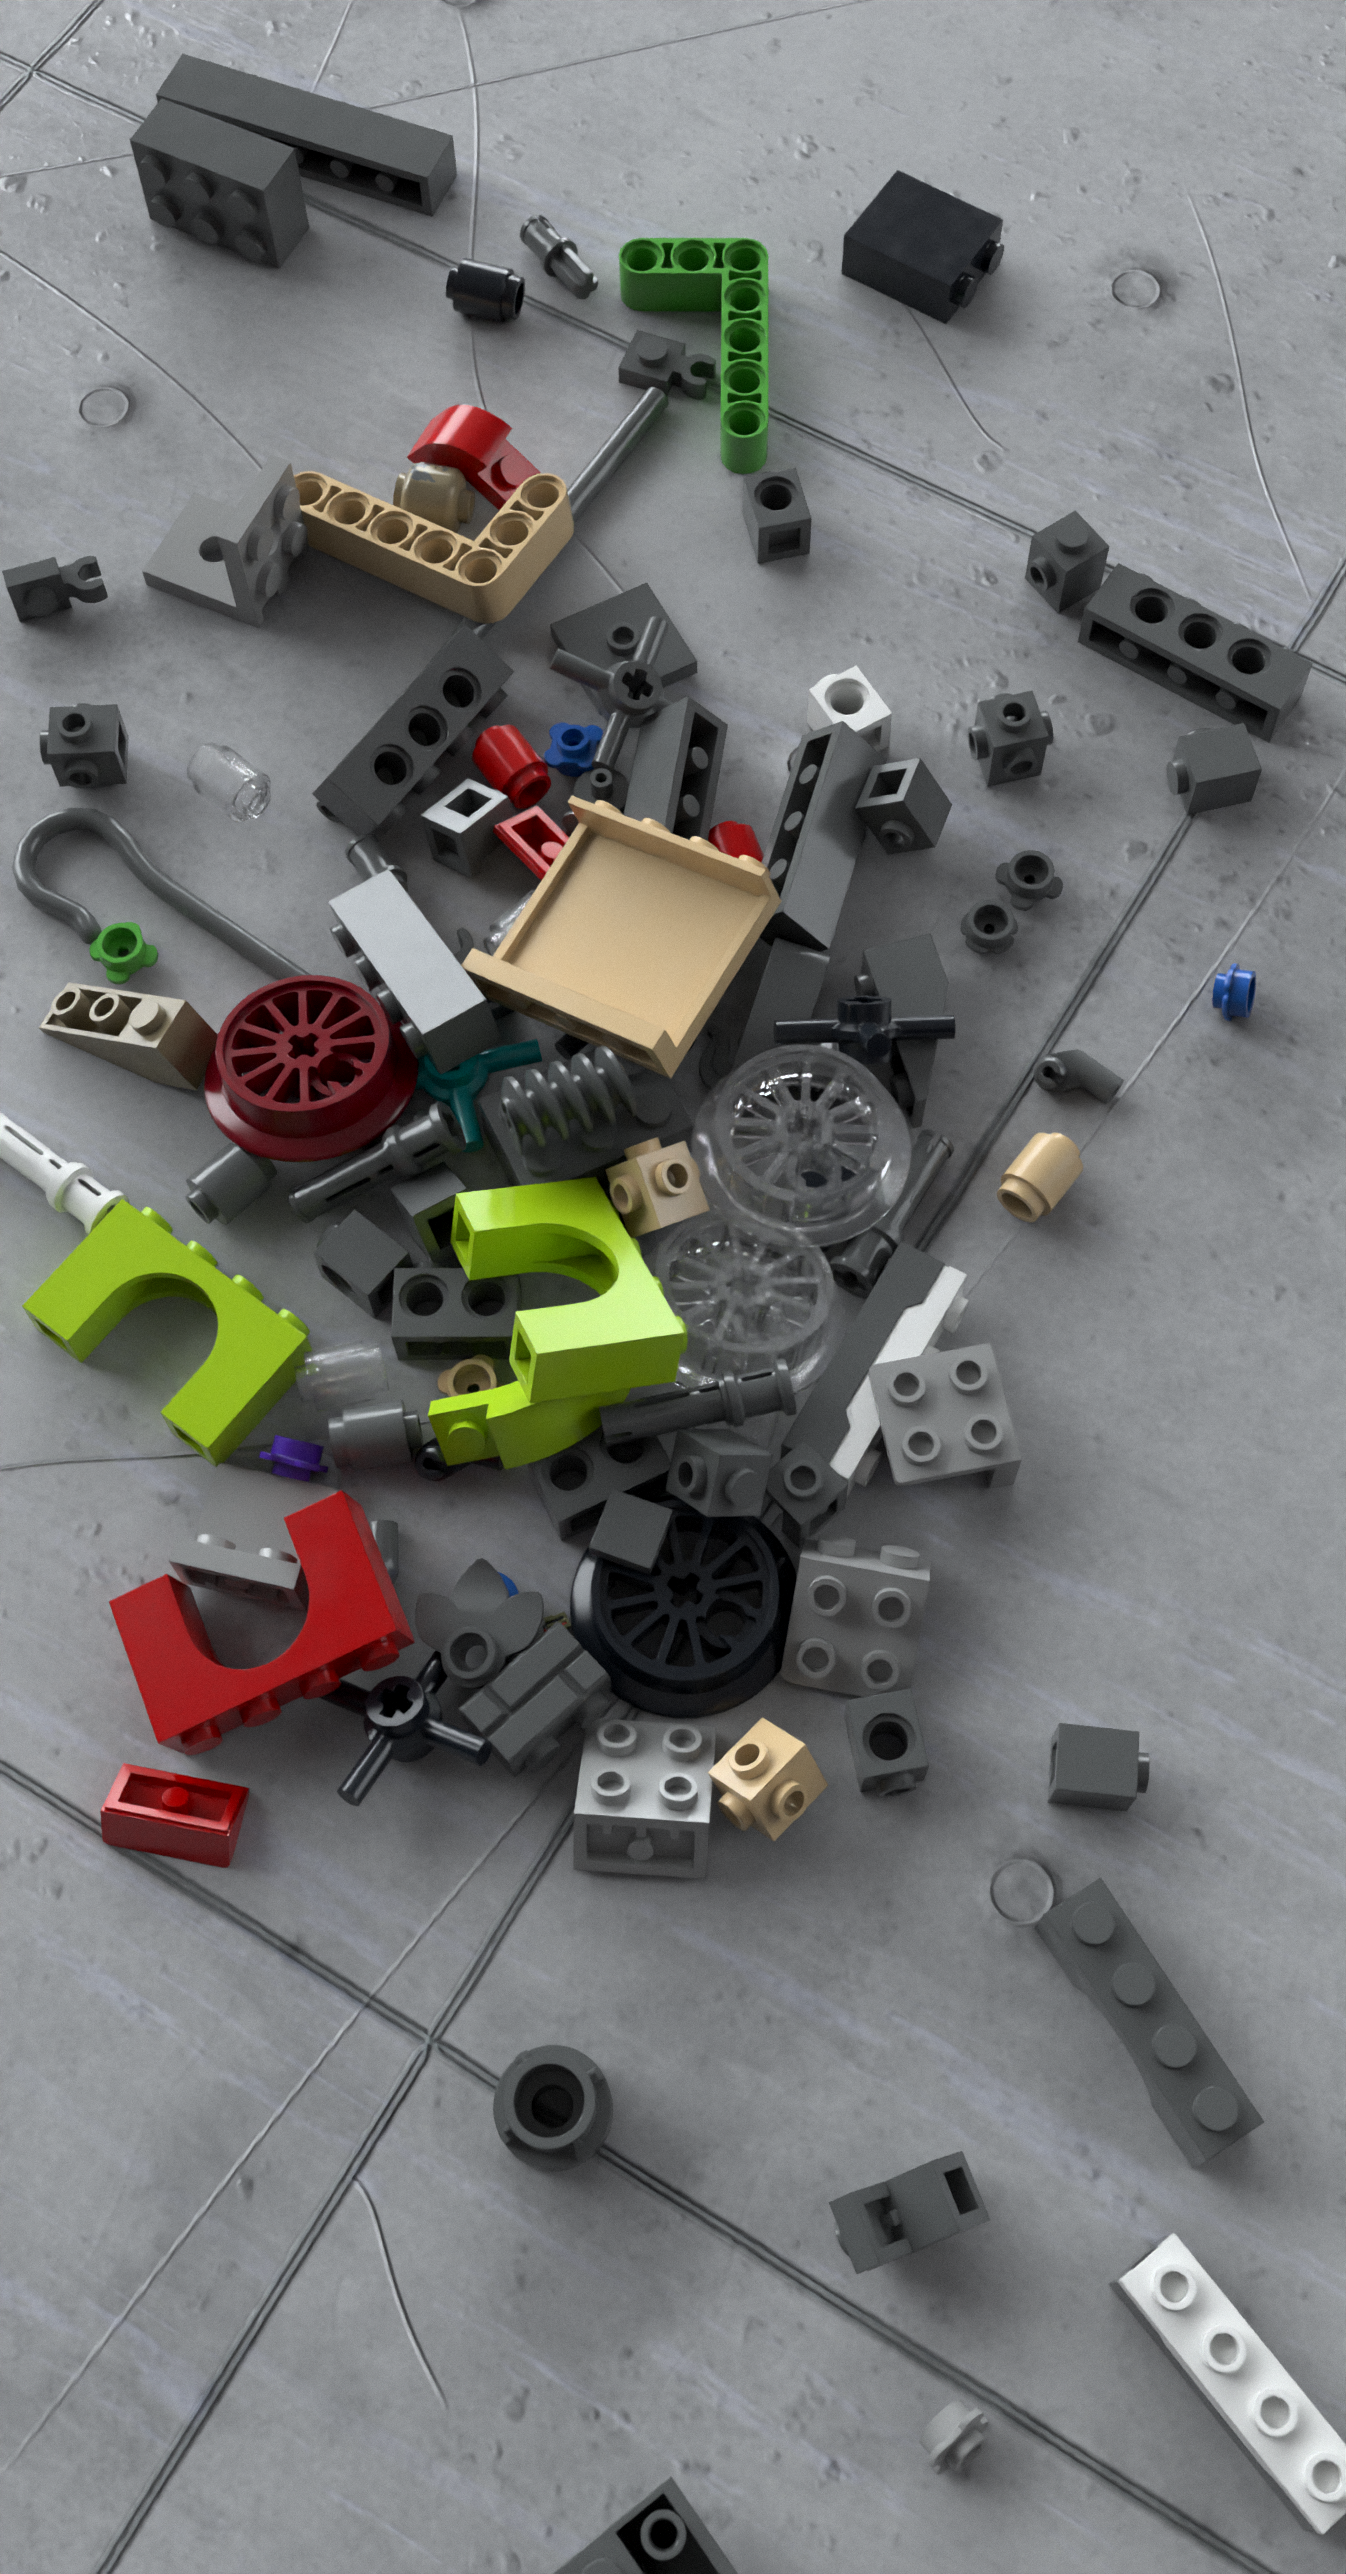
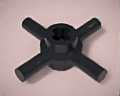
(864, 1029)
(402, 1725)

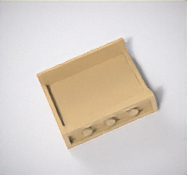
(629, 937)

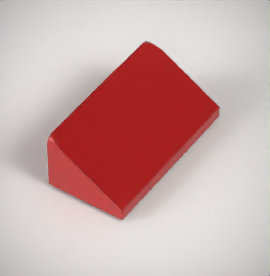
(533, 839)
(174, 1815)

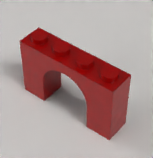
(348, 1627)

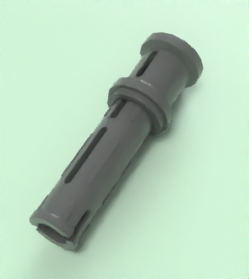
(400, 1152)
(869, 1251)
(727, 1400)

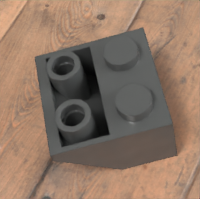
(653, 2538)

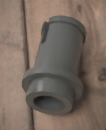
(371, 859)

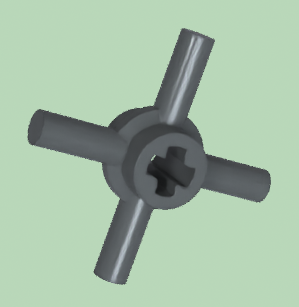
(614, 685)

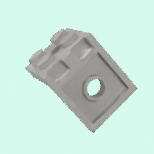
(255, 541)

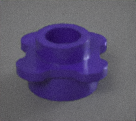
(294, 1458)

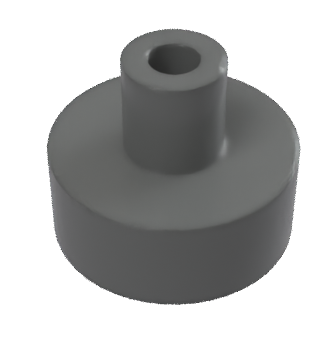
(604, 786)

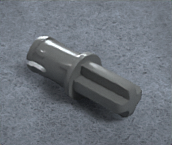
(558, 256)

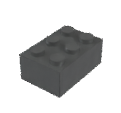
(220, 183)
(589, 1154)

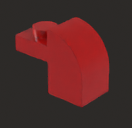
(478, 447)

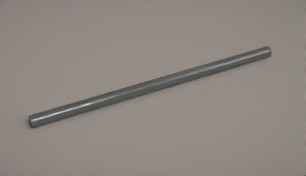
(587, 486)

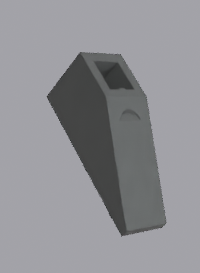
(918, 986)

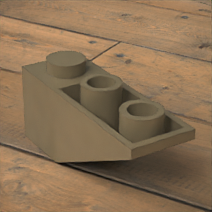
(135, 1031)

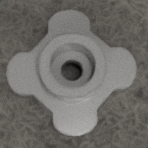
(954, 2437)

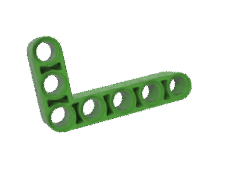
(722, 278)

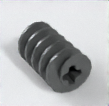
(565, 1097)

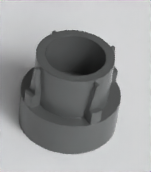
(526, 2081)

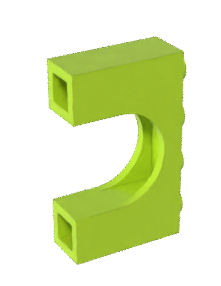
(573, 1231)
(138, 1260)

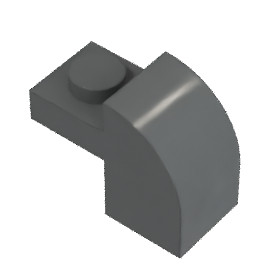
(908, 2212)

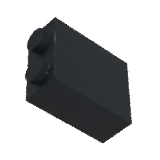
(922, 247)

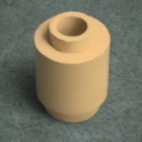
(1040, 1176)

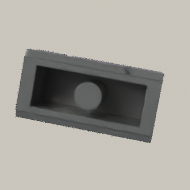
(538, 1701)

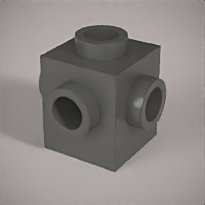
(1010, 737)
(86, 745)

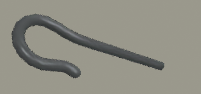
(147, 872)

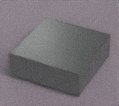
(631, 1531)

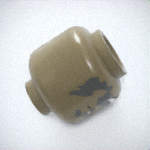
(435, 495)

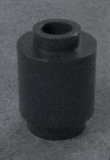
(485, 290)

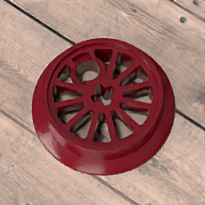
(305, 1043)

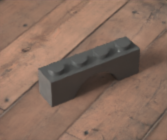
(1176, 2059)

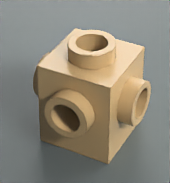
(656, 1186)
(767, 1780)

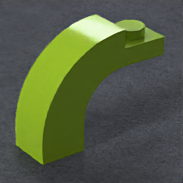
(510, 1427)

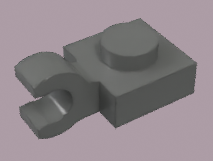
(45, 587)

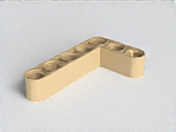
(466, 576)

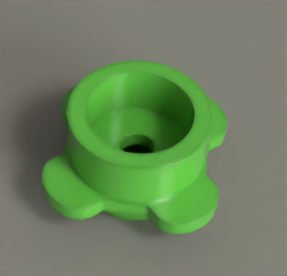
(120, 938)

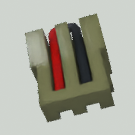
(551, 1620)

